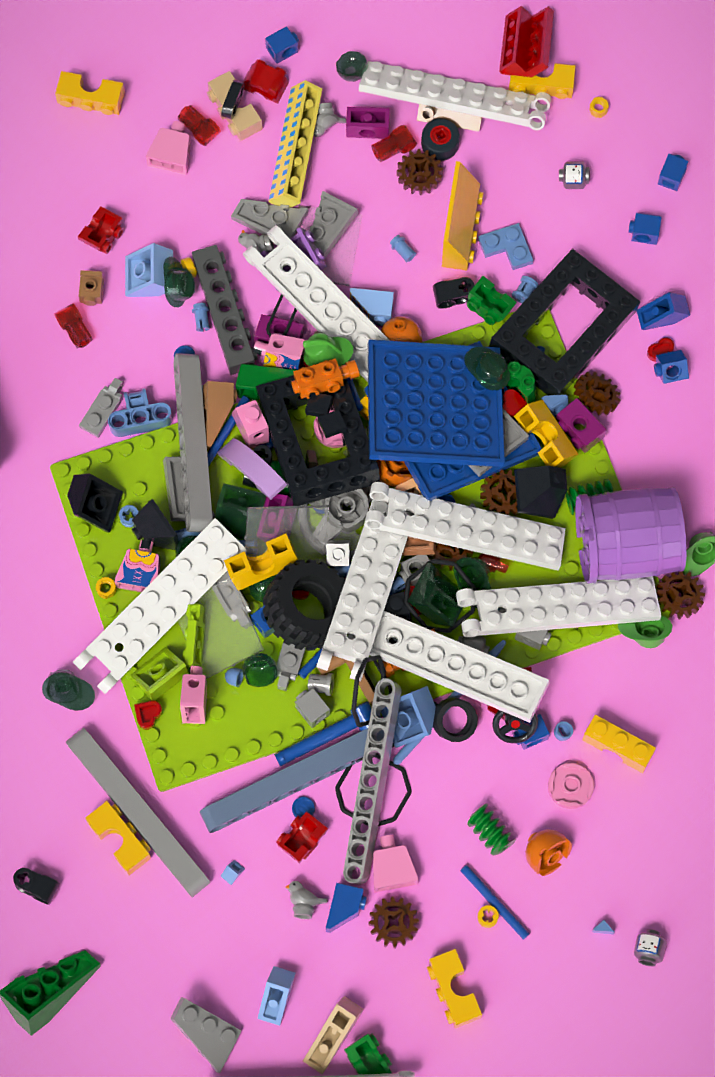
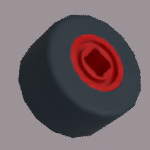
(442, 146)

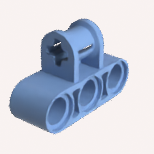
(138, 406)

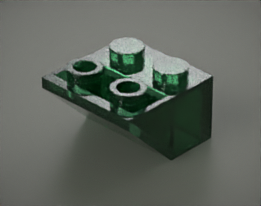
(233, 505)
(436, 597)

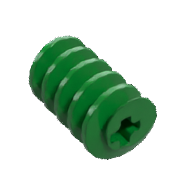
(590, 490)
(490, 830)

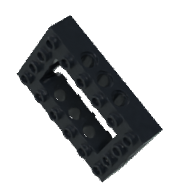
(575, 270)
(326, 479)

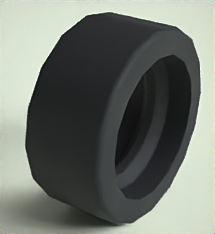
(467, 731)

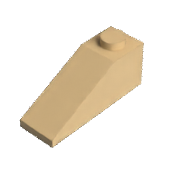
(333, 1034)

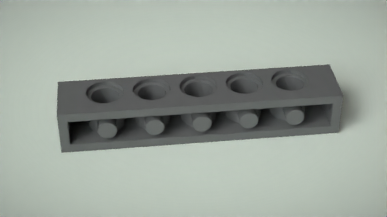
(211, 258)

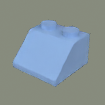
(145, 271)

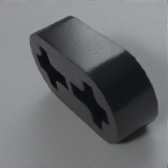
(233, 99)

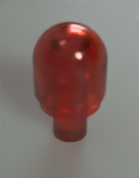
(493, 563)

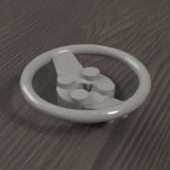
(347, 520)

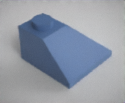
(414, 717)

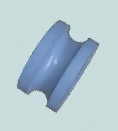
(126, 510)

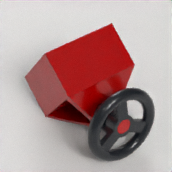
(512, 723)

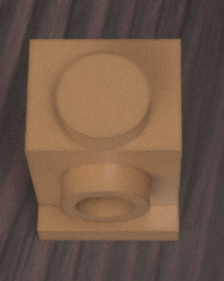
(91, 279)

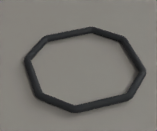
(415, 614)
(356, 685)
(402, 804)

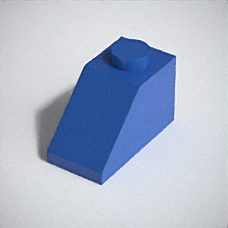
(663, 311)
(345, 906)

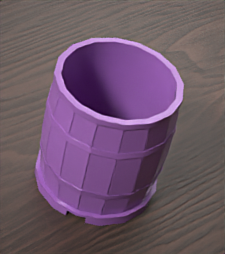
(630, 534)

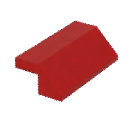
(526, 42)

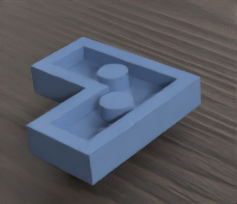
(510, 241)

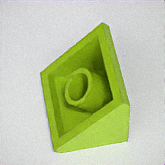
(160, 674)

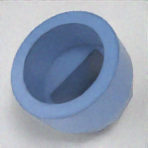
(234, 676)
(566, 729)

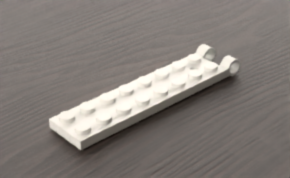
(455, 94)
(315, 296)
(467, 527)
(364, 595)
(162, 603)
(560, 606)
(458, 667)

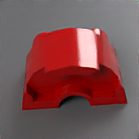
(266, 81)
(102, 230)
(302, 838)

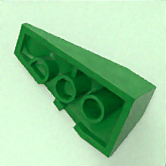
(39, 997)

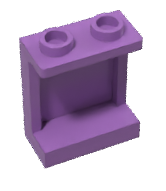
(305, 242)

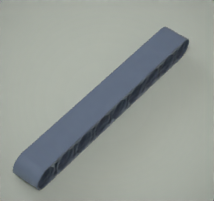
(285, 782)

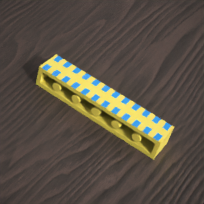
(295, 144)

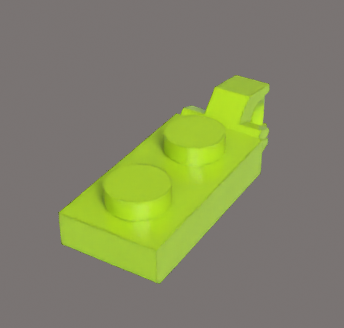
(194, 636)

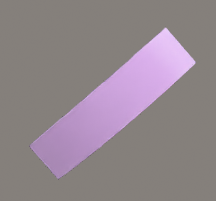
(253, 467)

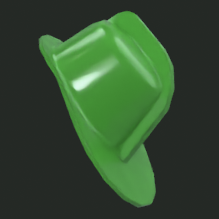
(322, 347)
(700, 553)
(648, 633)

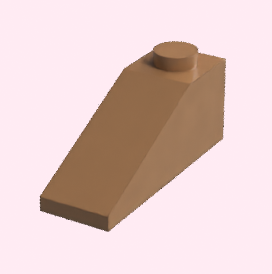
(217, 403)

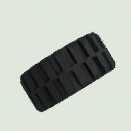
(282, 612)

